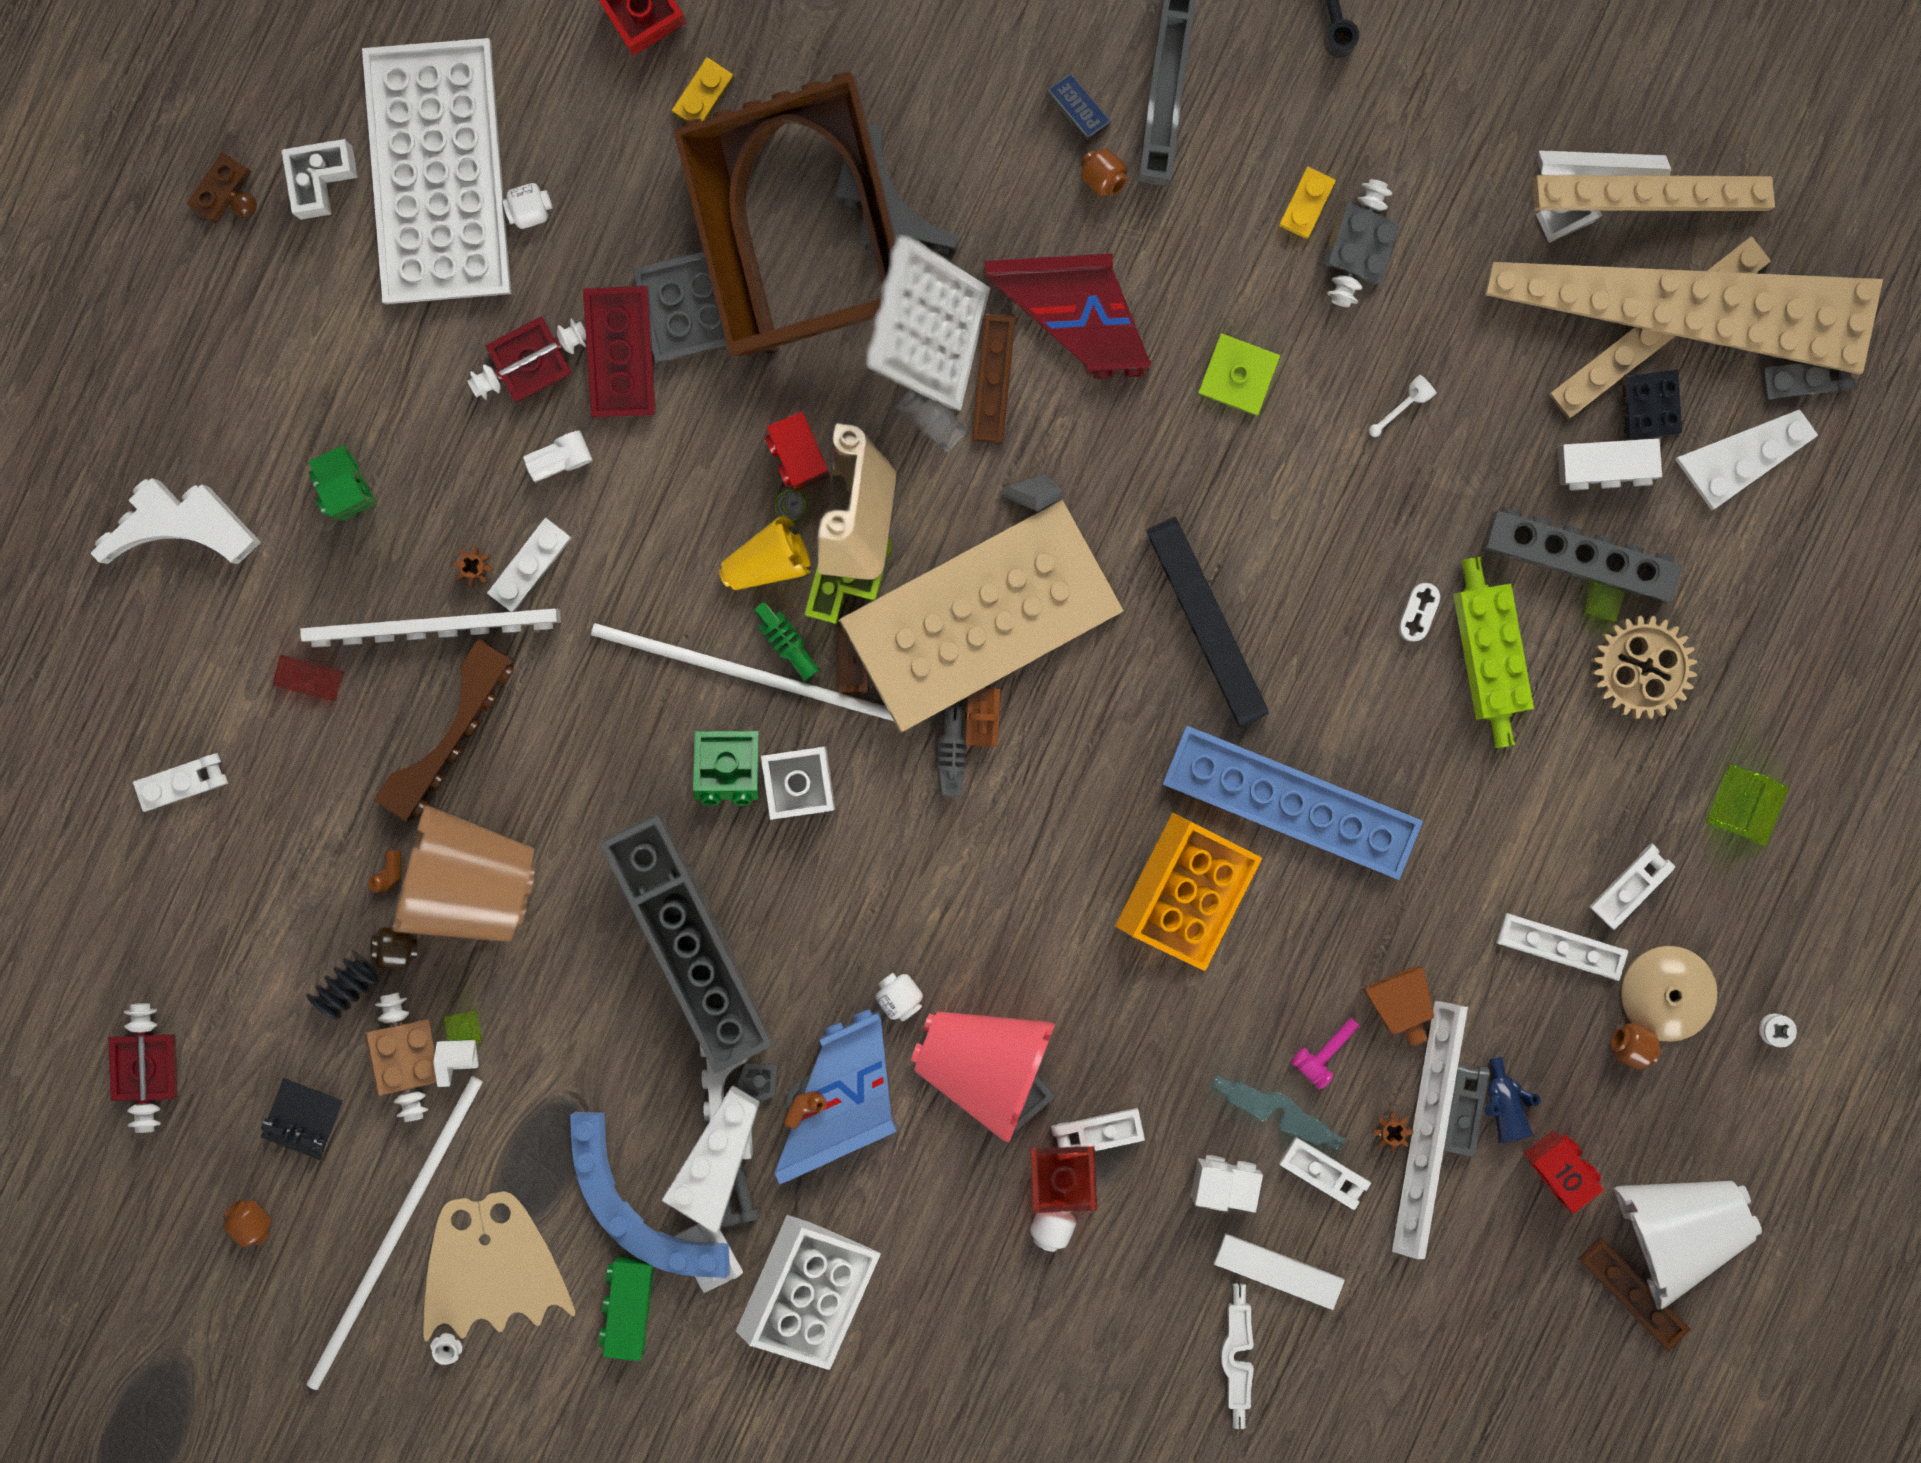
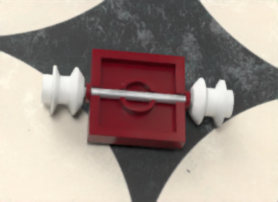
(528, 359)
(142, 1067)

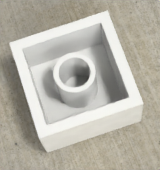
(798, 783)

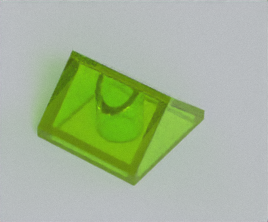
(1747, 804)

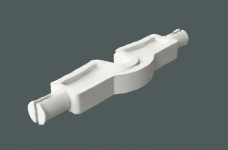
(1238, 1372)

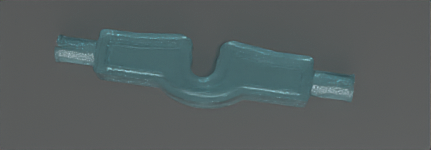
(1293, 1119)

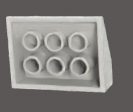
(807, 1293)

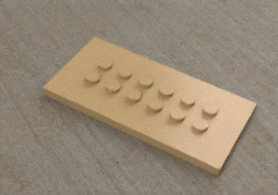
(981, 616)

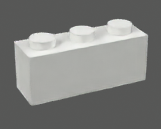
(1609, 463)

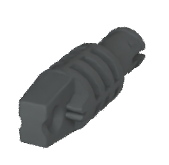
(951, 753)

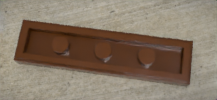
(993, 378)
(1633, 1293)

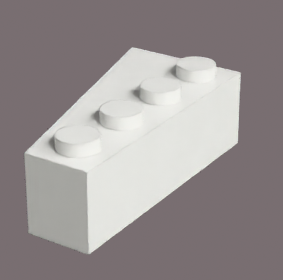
(711, 1169)

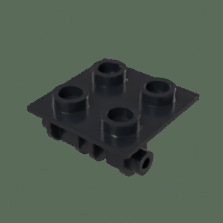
(1652, 404)
(301, 1118)

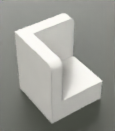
(451, 1056)

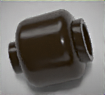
(392, 948)

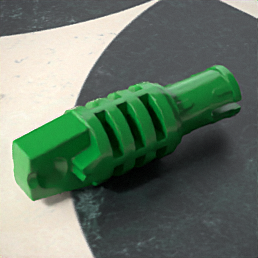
(785, 640)

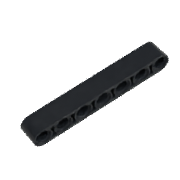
(1207, 622)

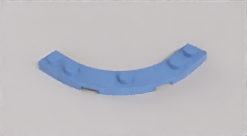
(622, 1222)

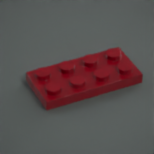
(619, 351)

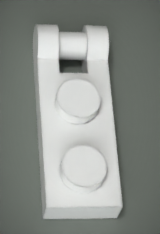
(179, 783)
(1631, 887)
(1102, 1131)
(1323, 1172)

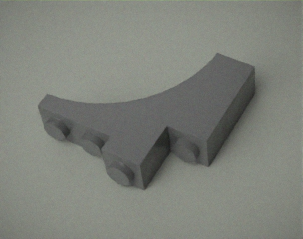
(904, 220)

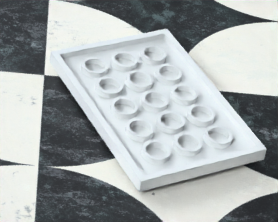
(928, 324)

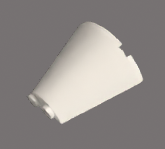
(1687, 1230)

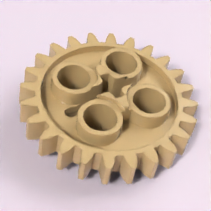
(1654, 641)

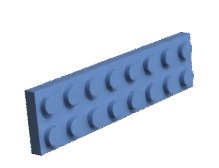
(1292, 802)

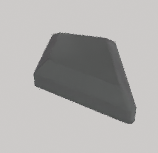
(1034, 493)
(758, 1080)

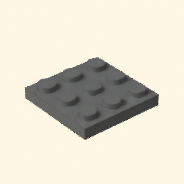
(681, 307)

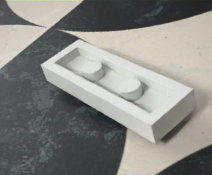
(529, 565)

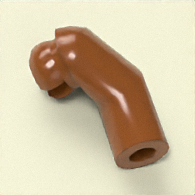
(389, 875)
(802, 1105)

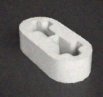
(1426, 615)

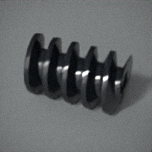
(344, 987)

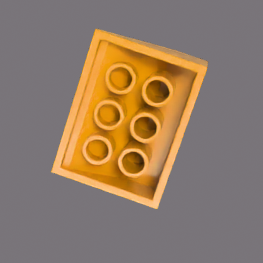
(1188, 892)

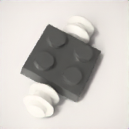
(1360, 243)

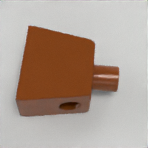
(1403, 1003)

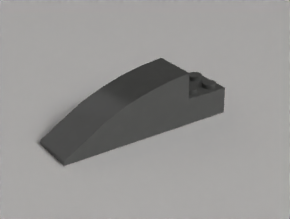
(687, 941)

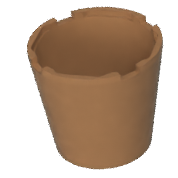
(464, 881)

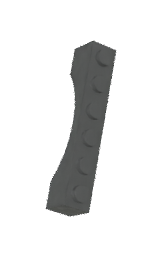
(1166, 92)

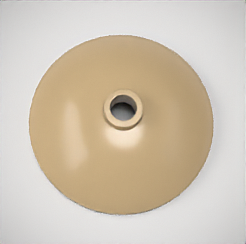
(1648, 987)

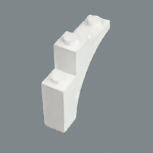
(161, 516)

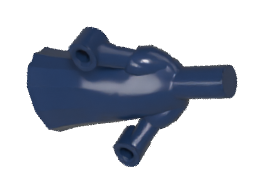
(1507, 1106)

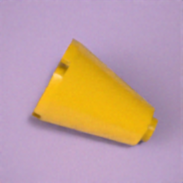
(767, 558)

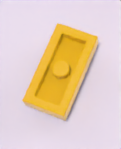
(703, 91)
(1307, 202)

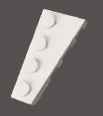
(1737, 461)

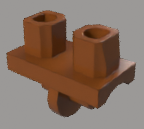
(983, 718)

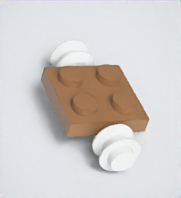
(401, 1057)

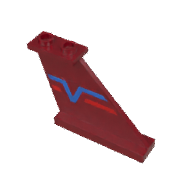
(1078, 306)

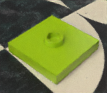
(1239, 374)

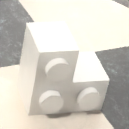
(310, 170)
(1226, 1185)

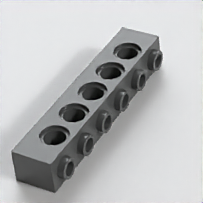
(1663, 570)

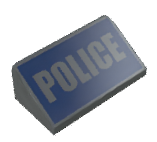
(1078, 107)

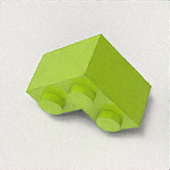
(829, 593)

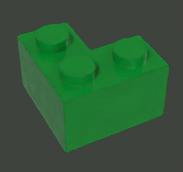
(340, 484)

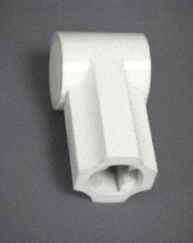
(565, 454)

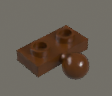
(221, 188)

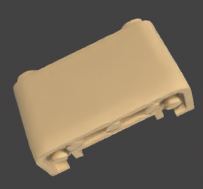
(857, 540)

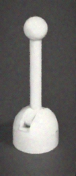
(1419, 391)

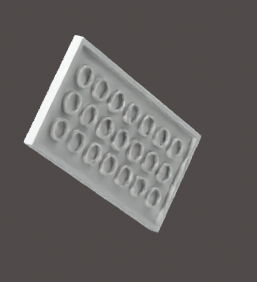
(436, 171)

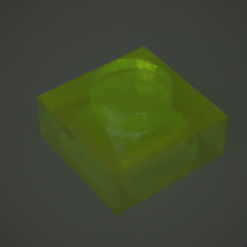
(1603, 602)
(463, 1026)

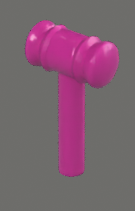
(1313, 1066)

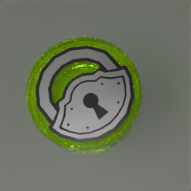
(790, 504)

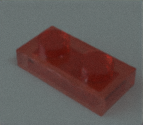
(308, 678)

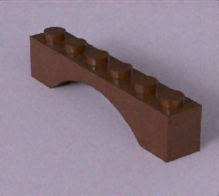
(481, 674)

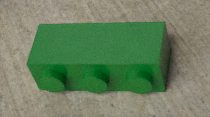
(626, 1308)

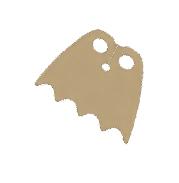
(493, 1279)

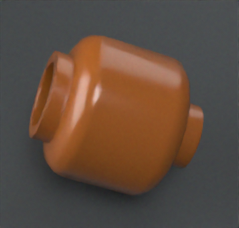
(1104, 172)
(1635, 1046)
(247, 1223)

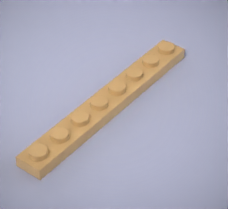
(1653, 193)
(1639, 343)

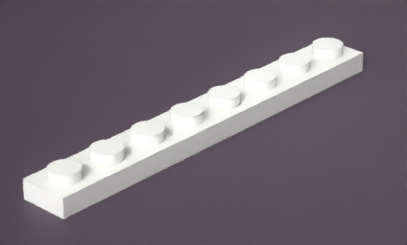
(418, 628)
(1429, 1129)

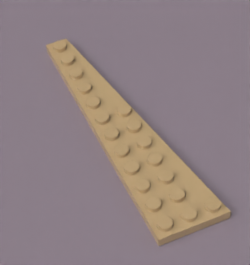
(1769, 314)

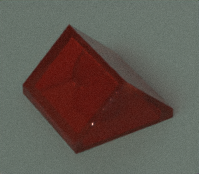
(1063, 1179)

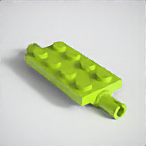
(1492, 651)

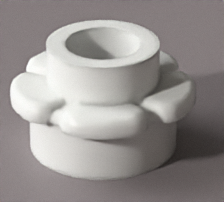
(446, 1357)

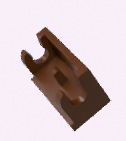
(850, 670)

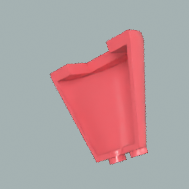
(983, 1064)

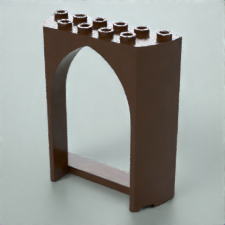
(717, 169)

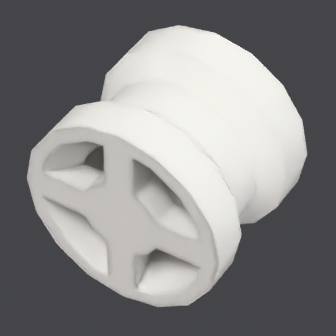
(1772, 1025)

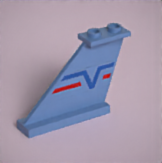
(856, 1091)

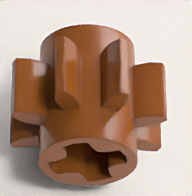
(464, 566)
(1400, 1138)

